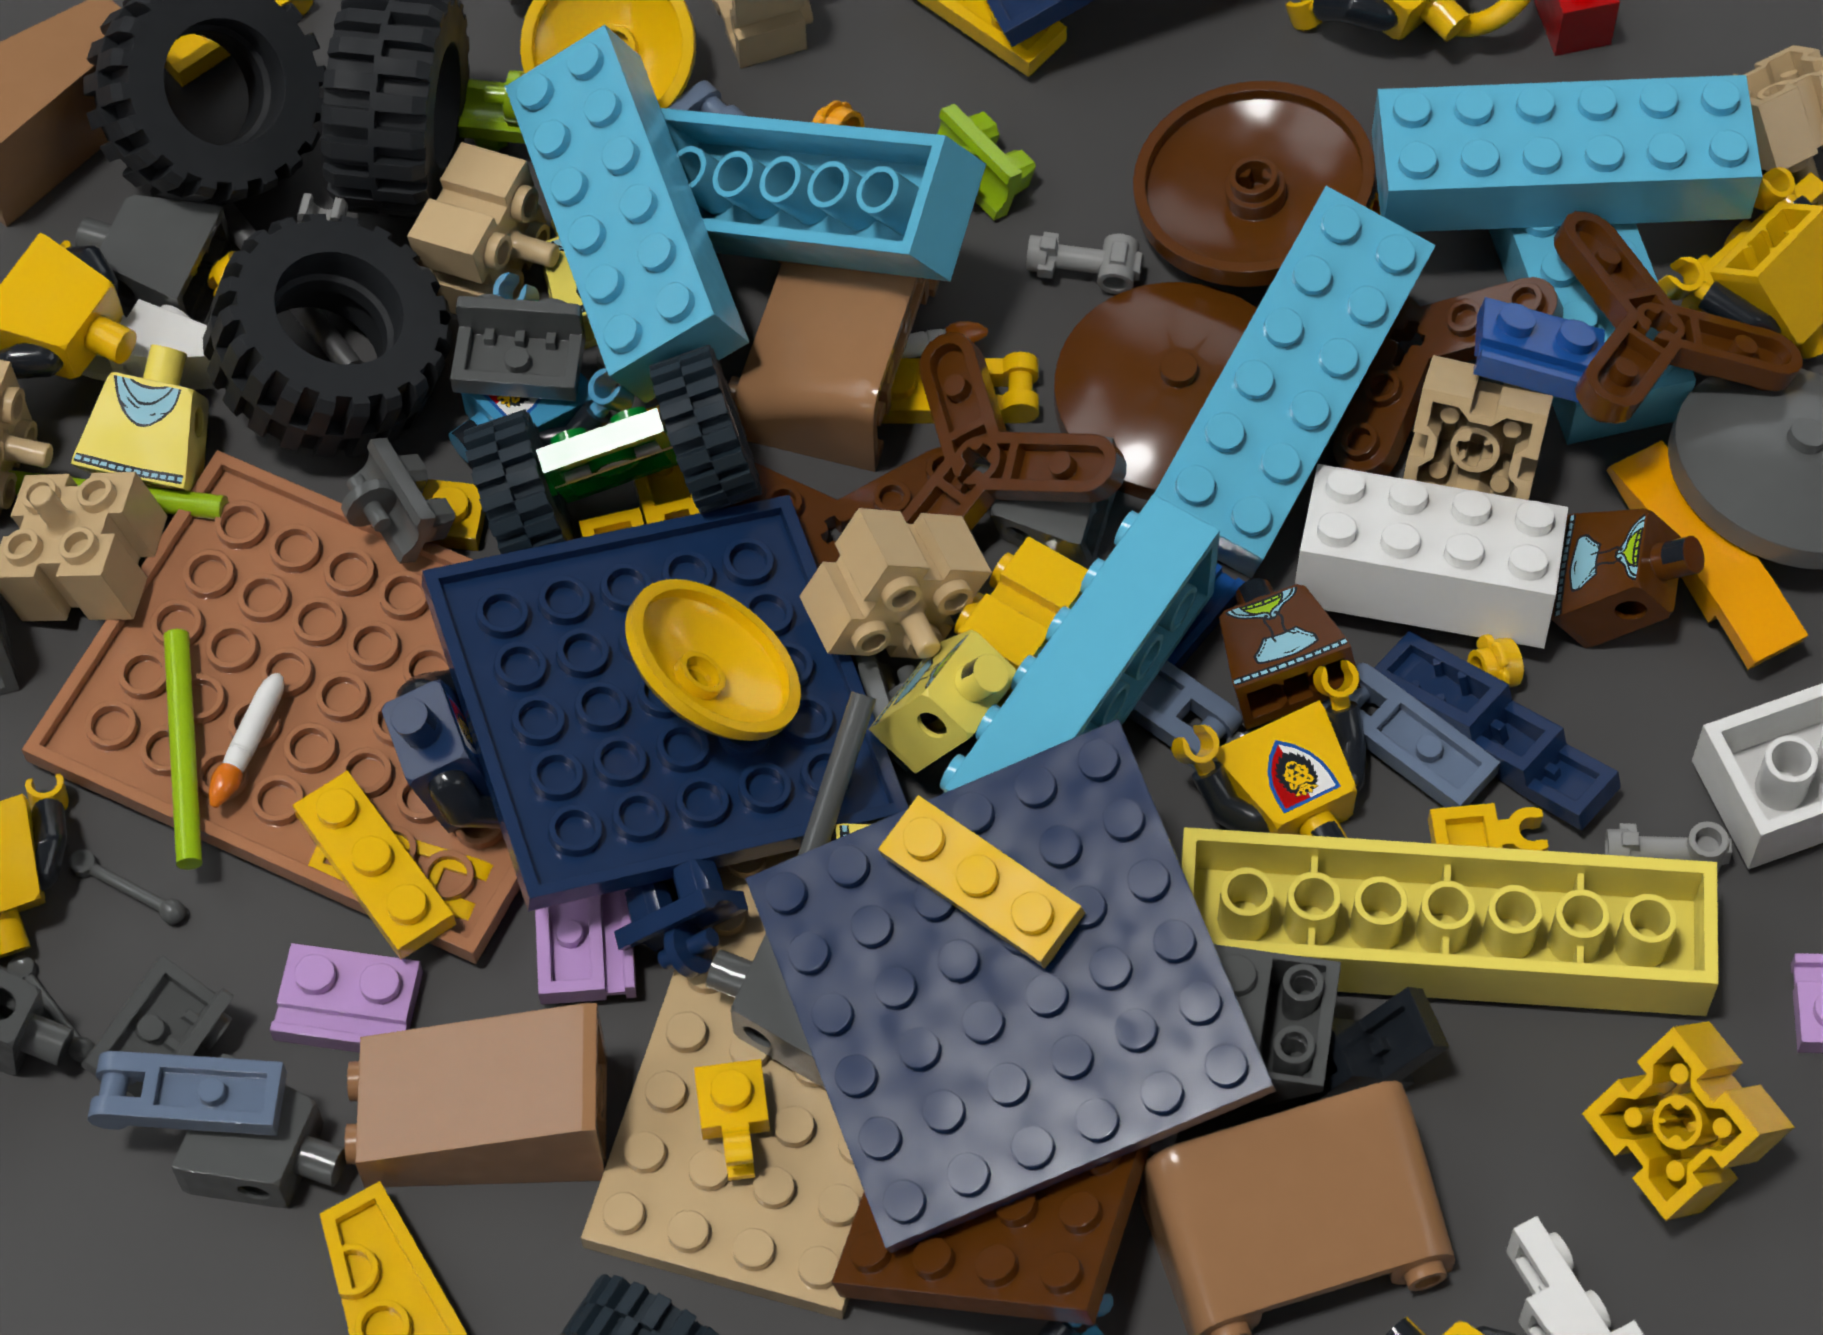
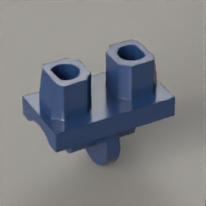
(683, 927)

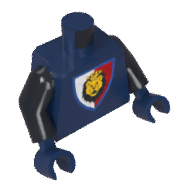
(439, 752)

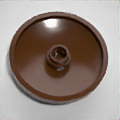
(1240, 173)
(1145, 370)

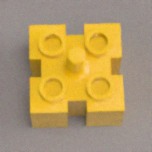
(1024, 602)
(1687, 1120)

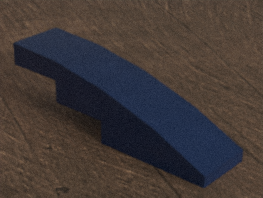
(1528, 745)

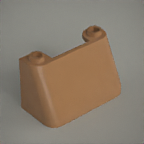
(827, 361)
(1295, 1209)

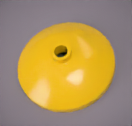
(653, 28)
(712, 660)

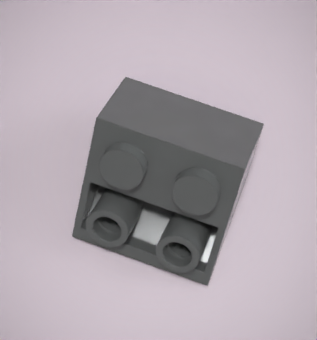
(1289, 1013)

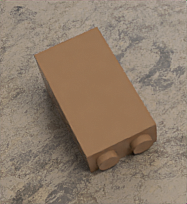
(45, 105)
(482, 1101)

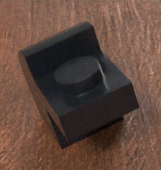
(1382, 1045)

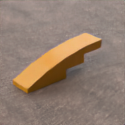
(1733, 581)

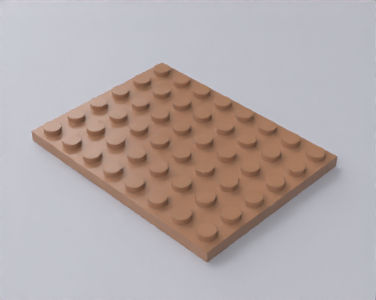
(263, 594)

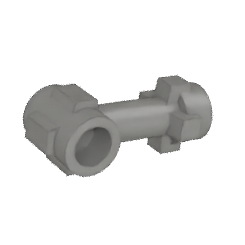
(1115, 264)
(1705, 843)

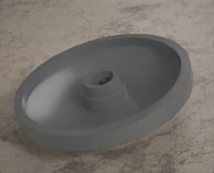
(1755, 465)

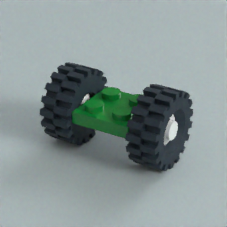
(697, 428)

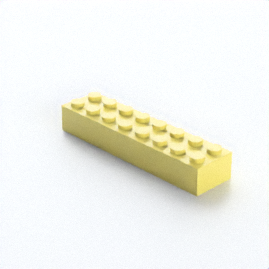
(1467, 918)

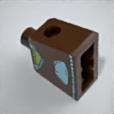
(1620, 573)
(1276, 647)

